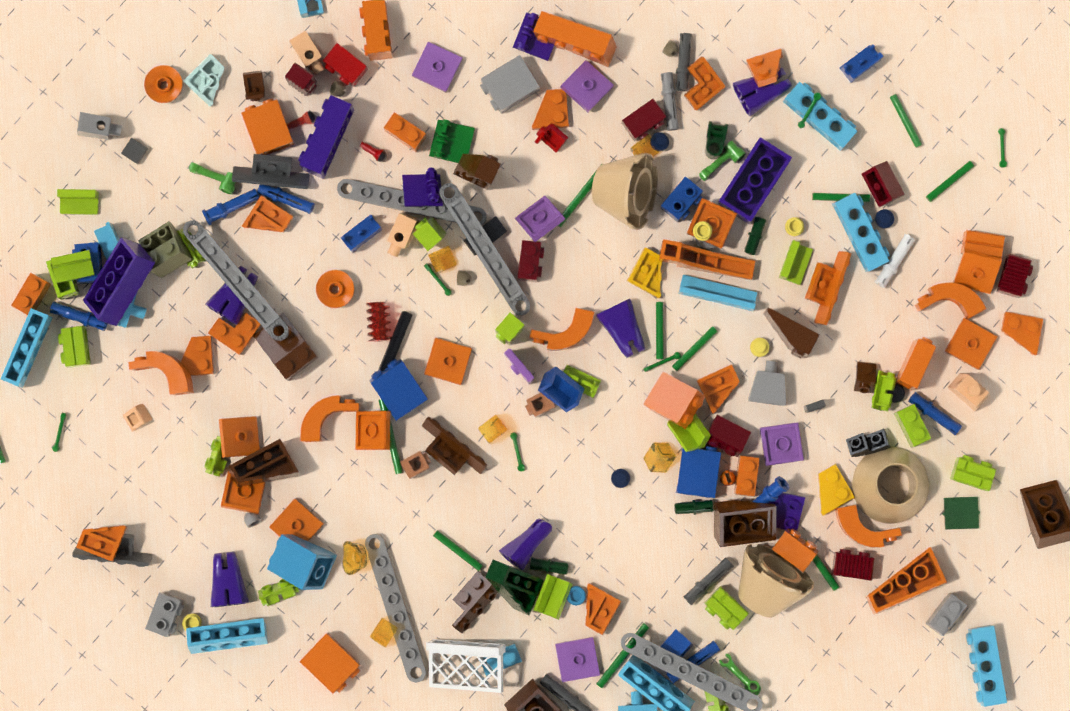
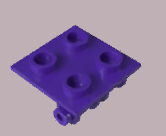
(527, 41)
(422, 189)
(788, 510)

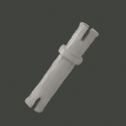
(669, 101)

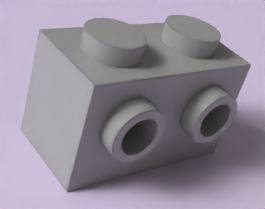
(164, 614)

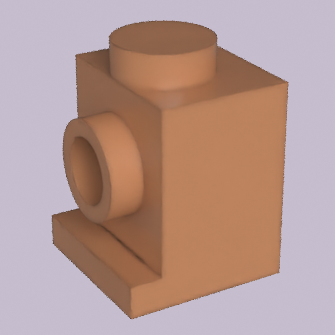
(531, 406)
(408, 464)

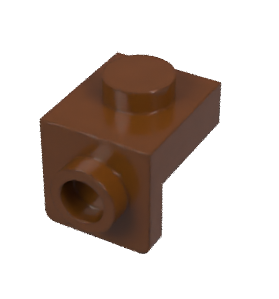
(254, 85)
(865, 377)

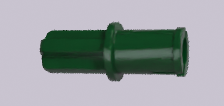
(755, 235)
(693, 507)
(549, 566)

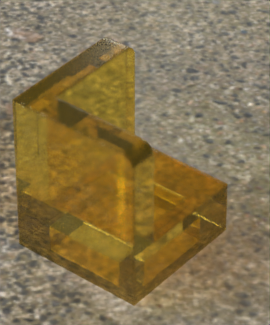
(643, 146)
(442, 259)
(492, 429)
(659, 457)
(383, 632)

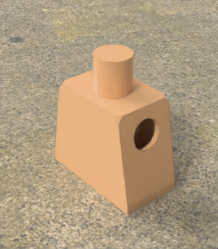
(301, 44)
(404, 224)
(969, 391)

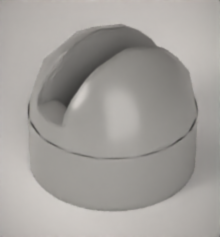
(251, 519)

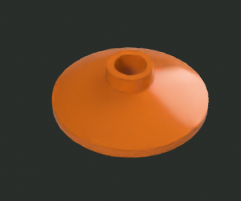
(158, 76)
(328, 281)

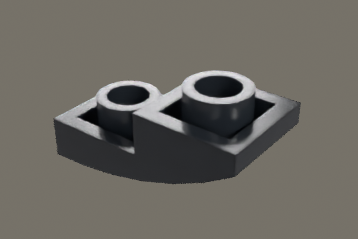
(493, 229)
(868, 444)

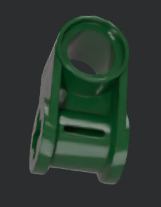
(715, 136)

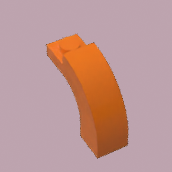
(959, 294)
(574, 334)
(175, 371)
(315, 417)
(853, 528)

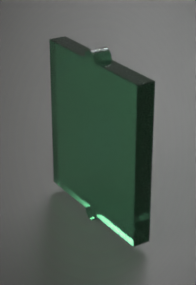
(961, 513)

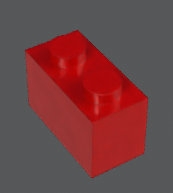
(345, 65)

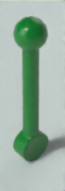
(817, 96)
(1002, 163)
(448, 292)
(676, 355)
(513, 436)
(55, 448)

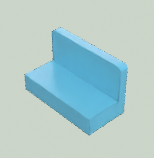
(107, 238)
(510, 658)

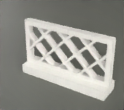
(463, 649)

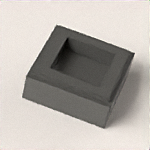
(134, 151)
(814, 406)

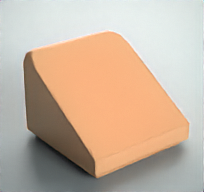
(137, 417)

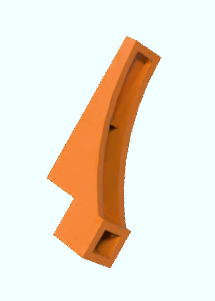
(706, 261)

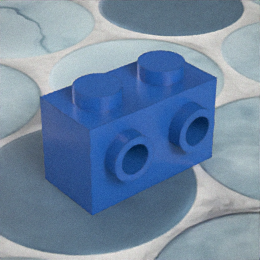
(682, 199)
(96, 259)

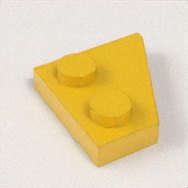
(647, 273)
(833, 489)

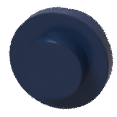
(659, 141)
(884, 218)
(620, 478)

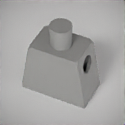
(88, 126)
(768, 386)

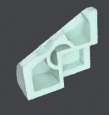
(205, 79)

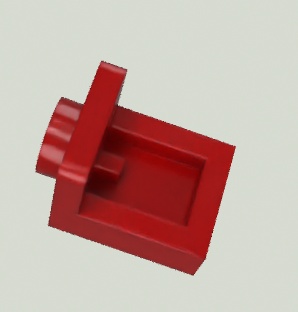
(551, 136)

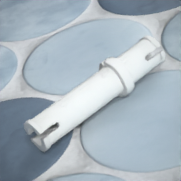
(890, 268)

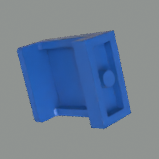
(397, 389)
(699, 472)

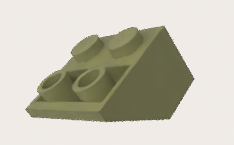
(165, 249)

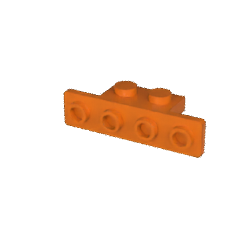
(826, 285)

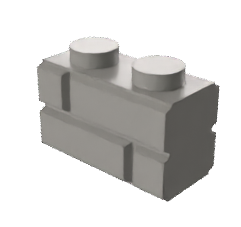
(946, 614)

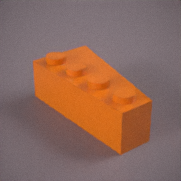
(575, 38)
(909, 582)

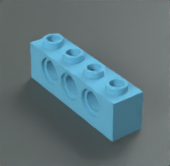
(823, 126)
(851, 226)
(26, 348)
(226, 636)
(654, 686)
(997, 694)

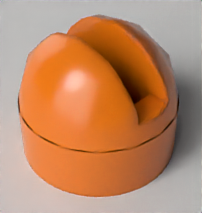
(723, 479)

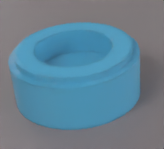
(576, 595)

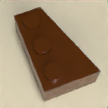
(478, 169)
(264, 465)

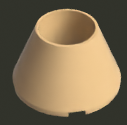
(627, 189)
(867, 494)
(770, 582)

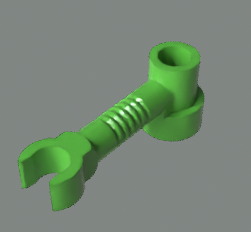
(732, 152)
(226, 185)
(740, 675)

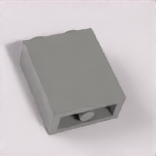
(509, 84)

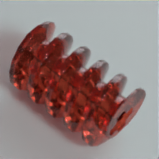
(378, 321)

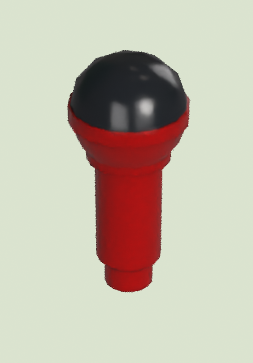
(379, 154)

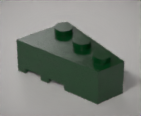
(514, 585)

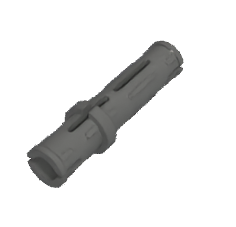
(683, 62)
(709, 580)
(560, 692)

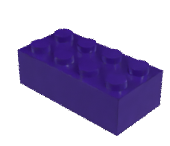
(326, 137)
(754, 180)
(118, 281)

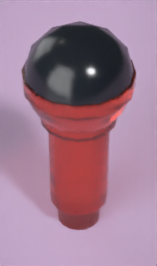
(307, 118)

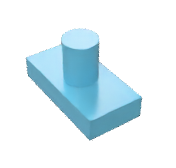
(133, 310)
(637, 704)

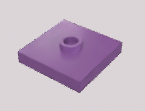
(437, 67)
(586, 86)
(539, 218)
(518, 367)
(781, 444)
(577, 659)

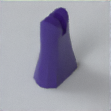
(756, 98)
(227, 303)
(623, 327)
(521, 548)
(227, 582)

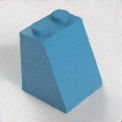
(301, 562)

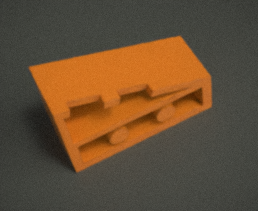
(376, 30)

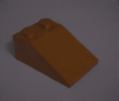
(794, 335)
(288, 355)
(1046, 514)
(743, 522)
(531, 698)

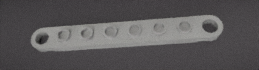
(394, 199)
(484, 249)
(235, 280)
(395, 608)
(691, 673)

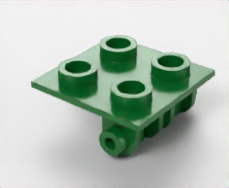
(451, 141)

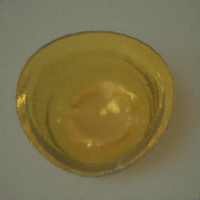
(354, 558)

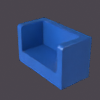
(561, 389)

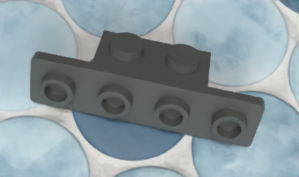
(271, 171)
(124, 555)

